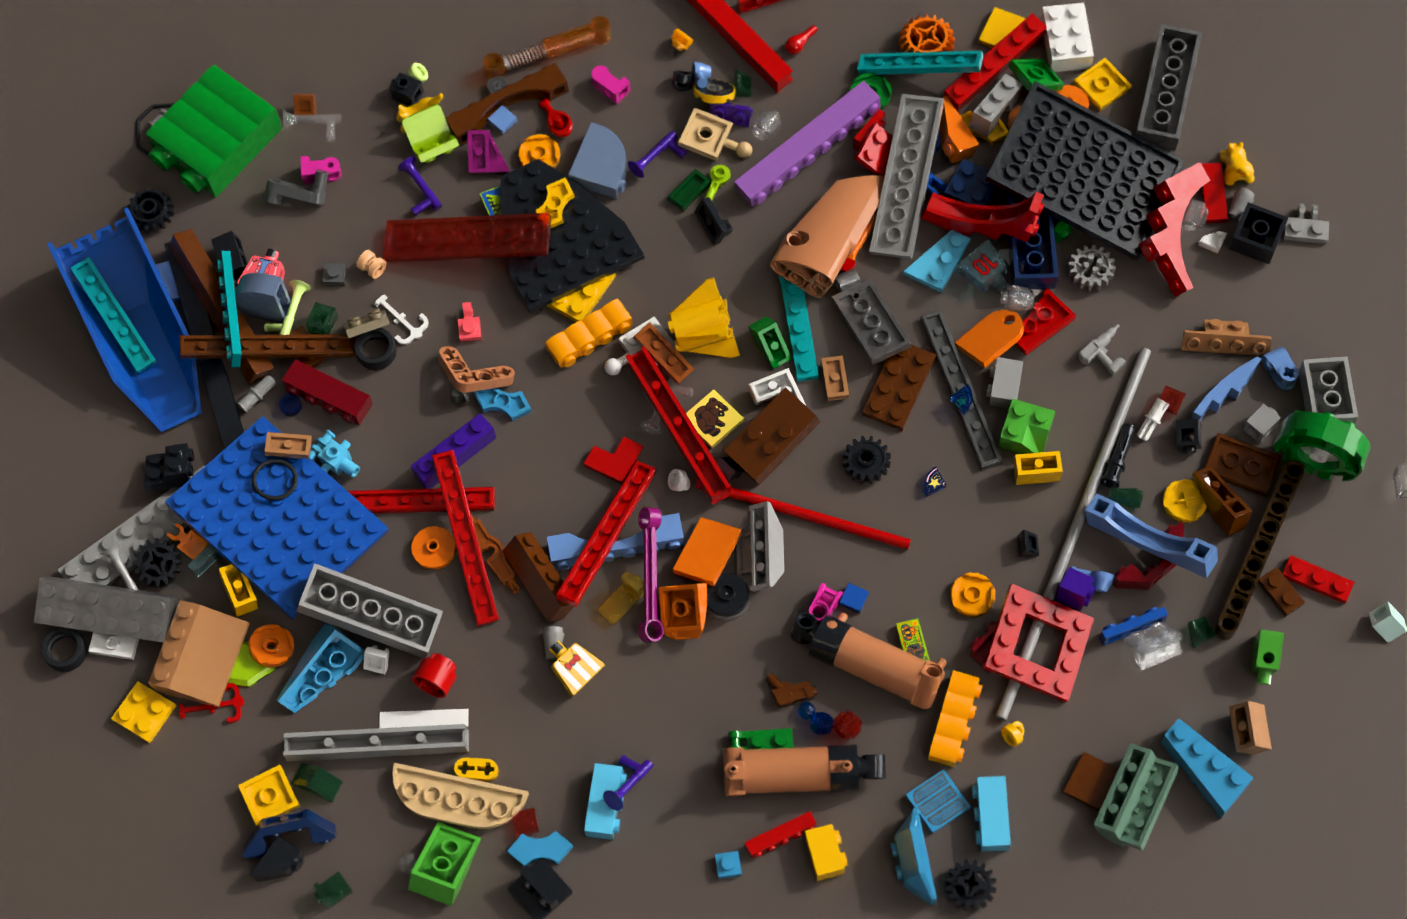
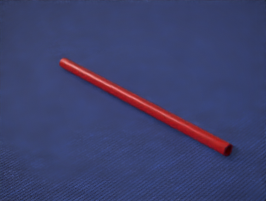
(820, 518)

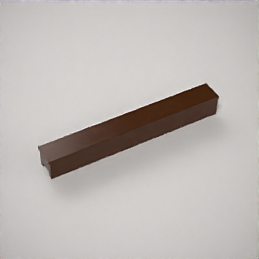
(205, 283)

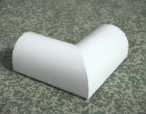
(772, 385)

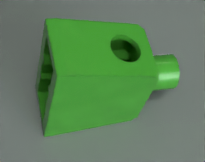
(1266, 645)

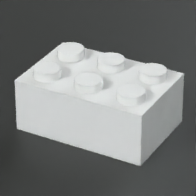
(1067, 37)

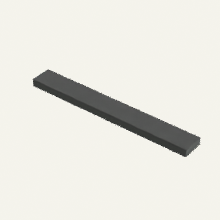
(956, 378)

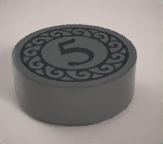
(496, 84)

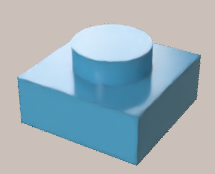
(728, 864)

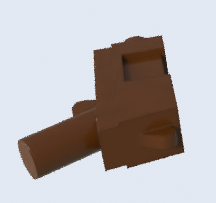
(789, 694)

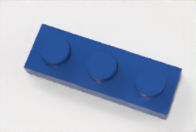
(1131, 624)

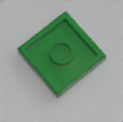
(1035, 70)

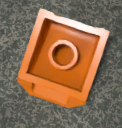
(683, 610)

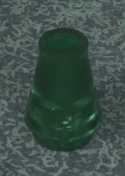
(1127, 496)

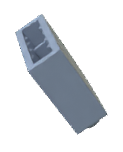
(600, 162)
(262, 296)

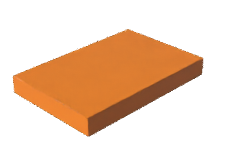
(707, 551)

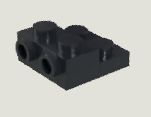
(169, 468)

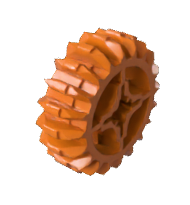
(924, 33)

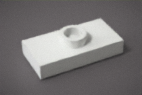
(113, 646)

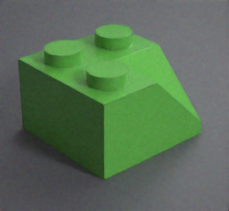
(1026, 428)

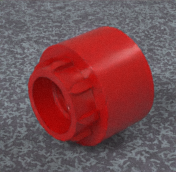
(435, 675)

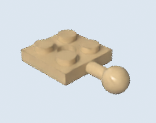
(719, 131)

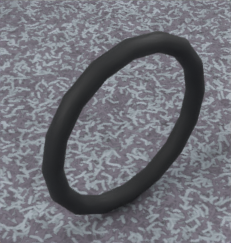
(278, 461)

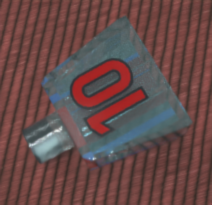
(984, 268)

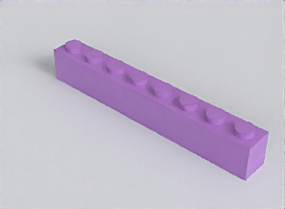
(808, 144)

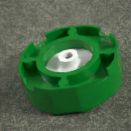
(1323, 444)

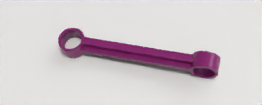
(650, 520)

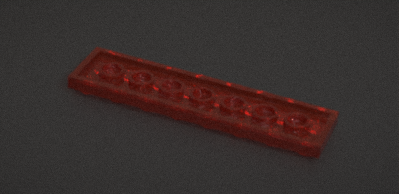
(467, 237)

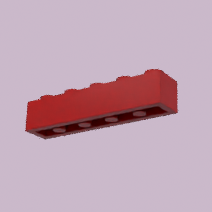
(780, 835)

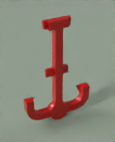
(237, 702)

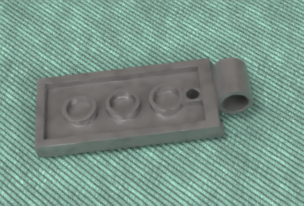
(869, 317)

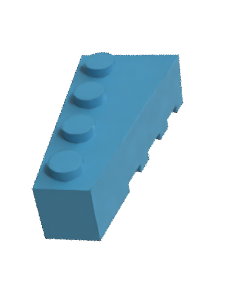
(1207, 767)

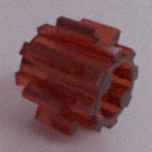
(847, 725)

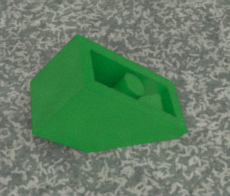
(770, 341)

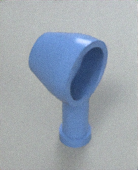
(701, 73)
(1102, 580)

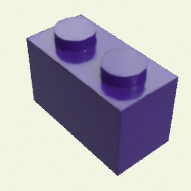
(1075, 590)

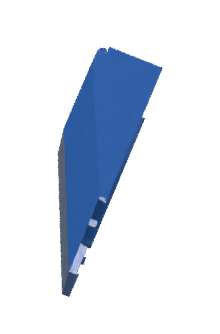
(169, 388)

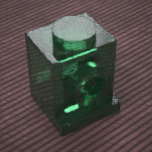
(321, 314)

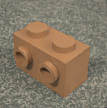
(1250, 728)

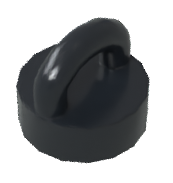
(682, 77)

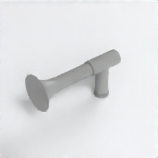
(113, 554)

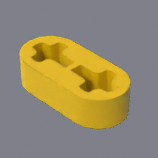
(477, 763)

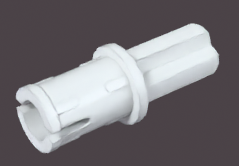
(1152, 419)

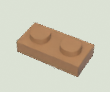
(835, 378)
(288, 445)

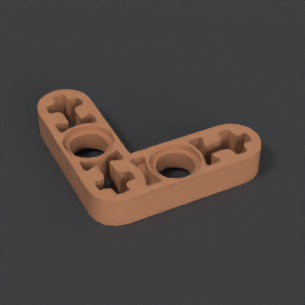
(470, 381)

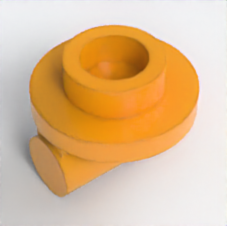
(681, 40)

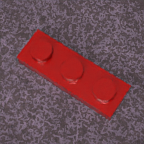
(1318, 579)

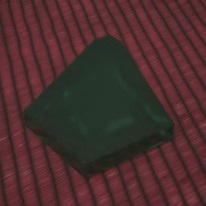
(1200, 631)

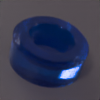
(290, 405)

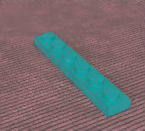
(920, 62)
(113, 315)
(229, 316)
(799, 331)

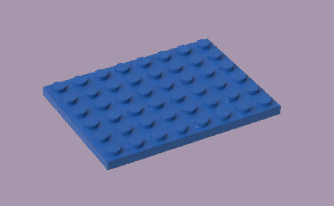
(274, 539)

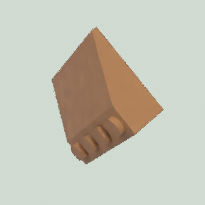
(198, 654)

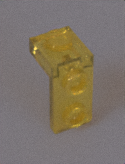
(623, 598)

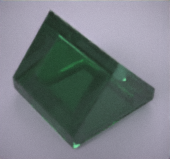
(742, 84)

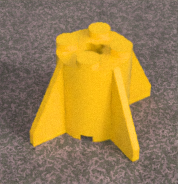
(703, 323)

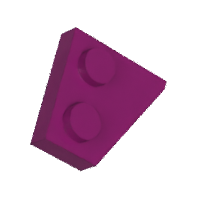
(484, 153)

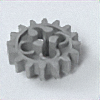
(1080, 270)

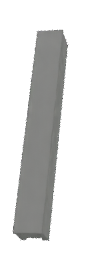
(376, 742)

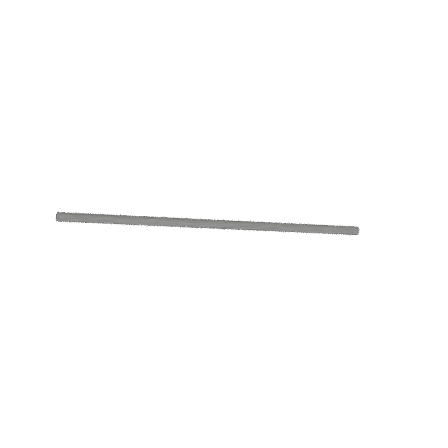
(1078, 521)

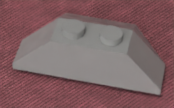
(760, 548)

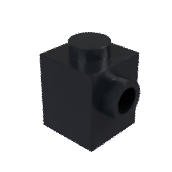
(406, 89)

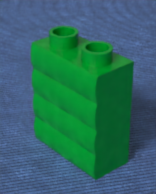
(213, 132)

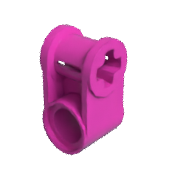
(825, 601)

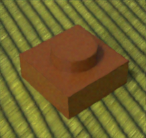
(304, 104)

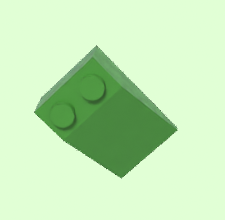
(443, 864)

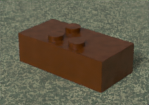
(772, 436)

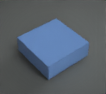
(502, 119)

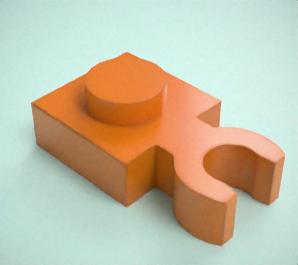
(190, 543)

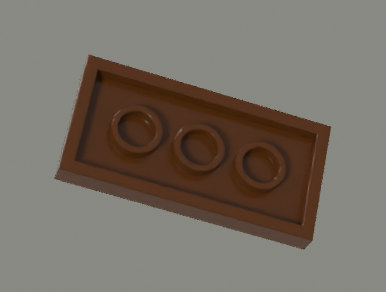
(899, 387)

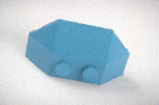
(913, 859)

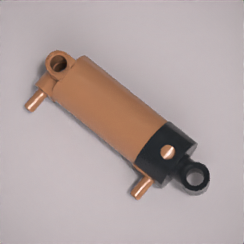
(869, 658)
(798, 769)

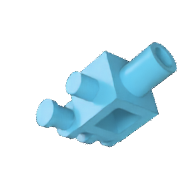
(334, 455)

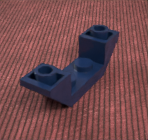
(320, 830)

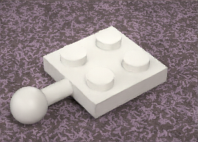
(613, 366)

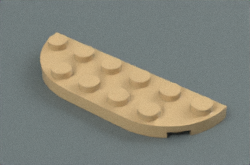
(456, 798)

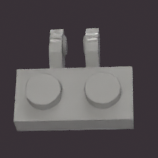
(1307, 229)

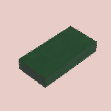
(689, 190)

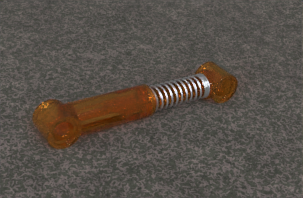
(550, 47)

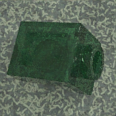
(332, 890)

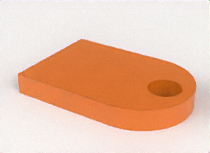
(991, 337)

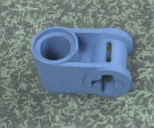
(1280, 368)

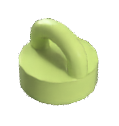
(418, 72)

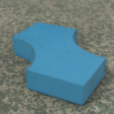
(511, 404)
(550, 848)

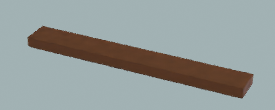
(269, 346)

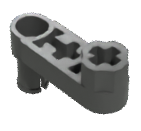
(278, 189)

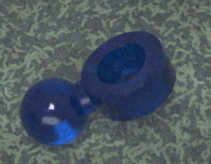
(819, 721)

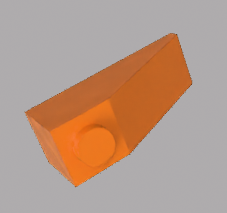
(955, 136)

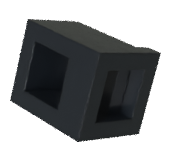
(1187, 428)

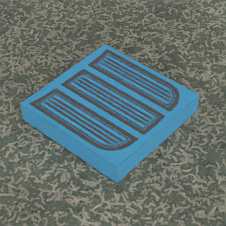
(938, 801)

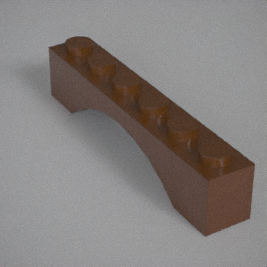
(546, 83)

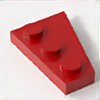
(1044, 321)

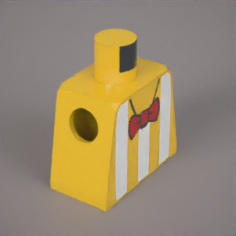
(574, 666)

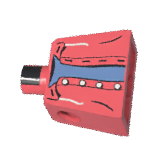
(266, 265)

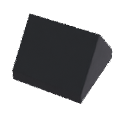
(1027, 544)

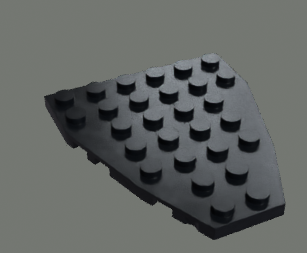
(581, 250)

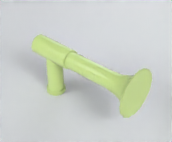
(298, 289)

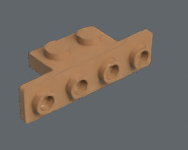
(1225, 338)

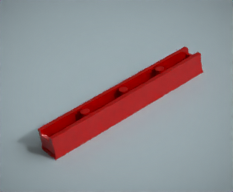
(745, 41)
(679, 425)

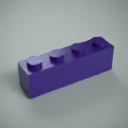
(465, 443)

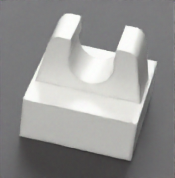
(376, 659)

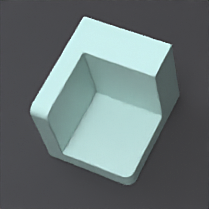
(1388, 621)

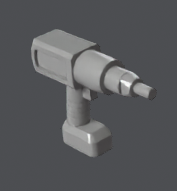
(1096, 348)

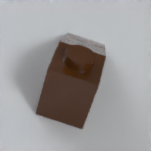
(1223, 503)

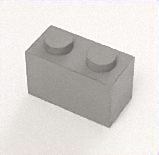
(1005, 382)

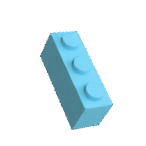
(991, 814)
(601, 819)

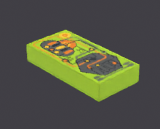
(912, 638)

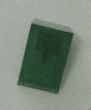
(317, 781)

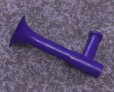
(668, 141)
(431, 200)
(614, 798)

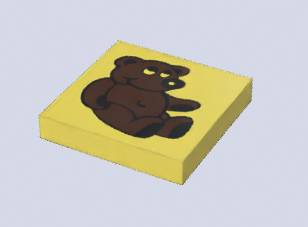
(714, 418)

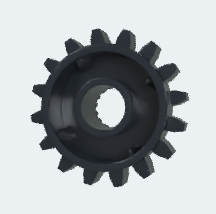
(151, 199)
(866, 449)

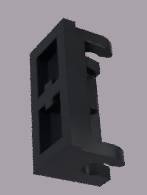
(231, 242)

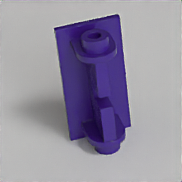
(735, 114)

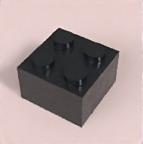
(1258, 233)

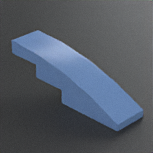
(1230, 387)

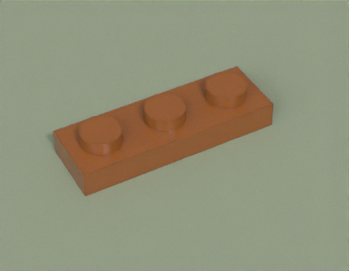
(663, 353)

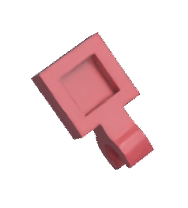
(469, 326)

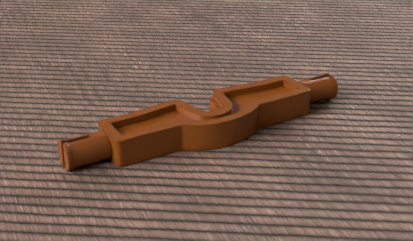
(497, 560)

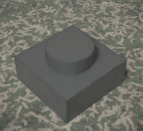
(334, 274)

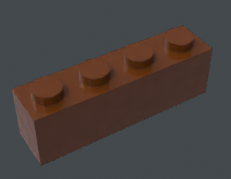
(537, 575)

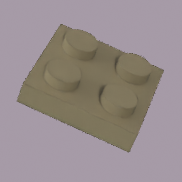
(374, 320)

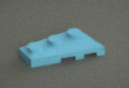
(939, 262)

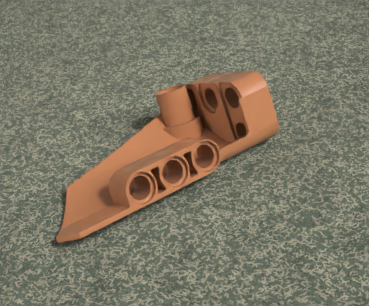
(828, 234)

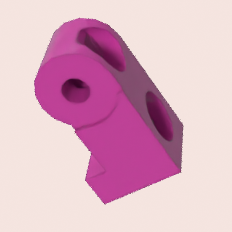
(610, 85)
(329, 165)

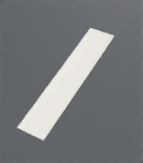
(423, 718)

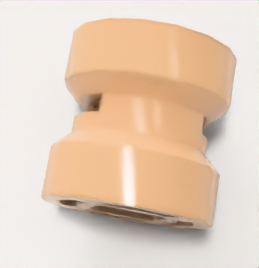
(371, 264)

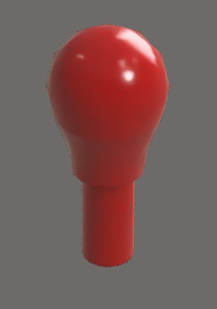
(796, 43)

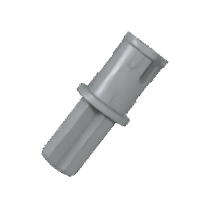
(256, 393)

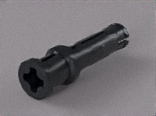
(1116, 464)

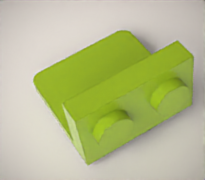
(429, 134)

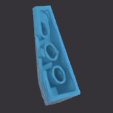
(323, 663)

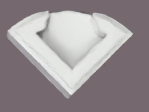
(1213, 241)

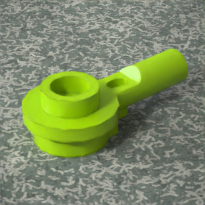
(719, 176)

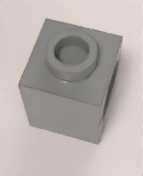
(1262, 423)

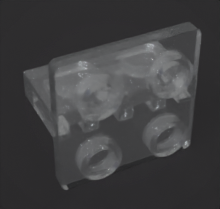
(1154, 644)

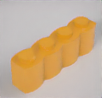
(588, 333)
(954, 718)

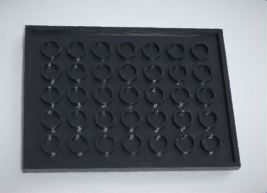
(1085, 168)

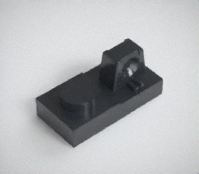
(711, 221)

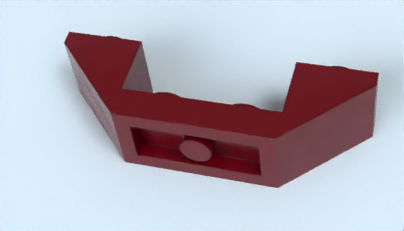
(1133, 579)

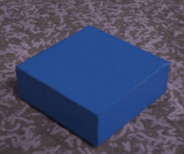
(854, 598)

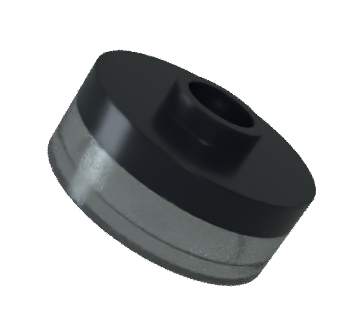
(728, 598)

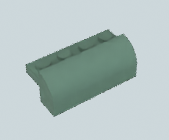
(1135, 798)

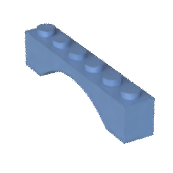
(566, 548)
(1185, 552)

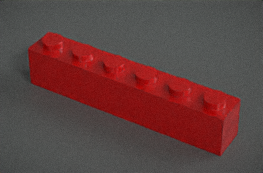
(996, 62)

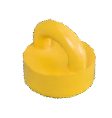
(1011, 734)

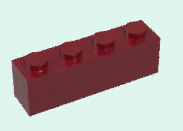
(327, 392)

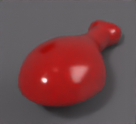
(557, 121)

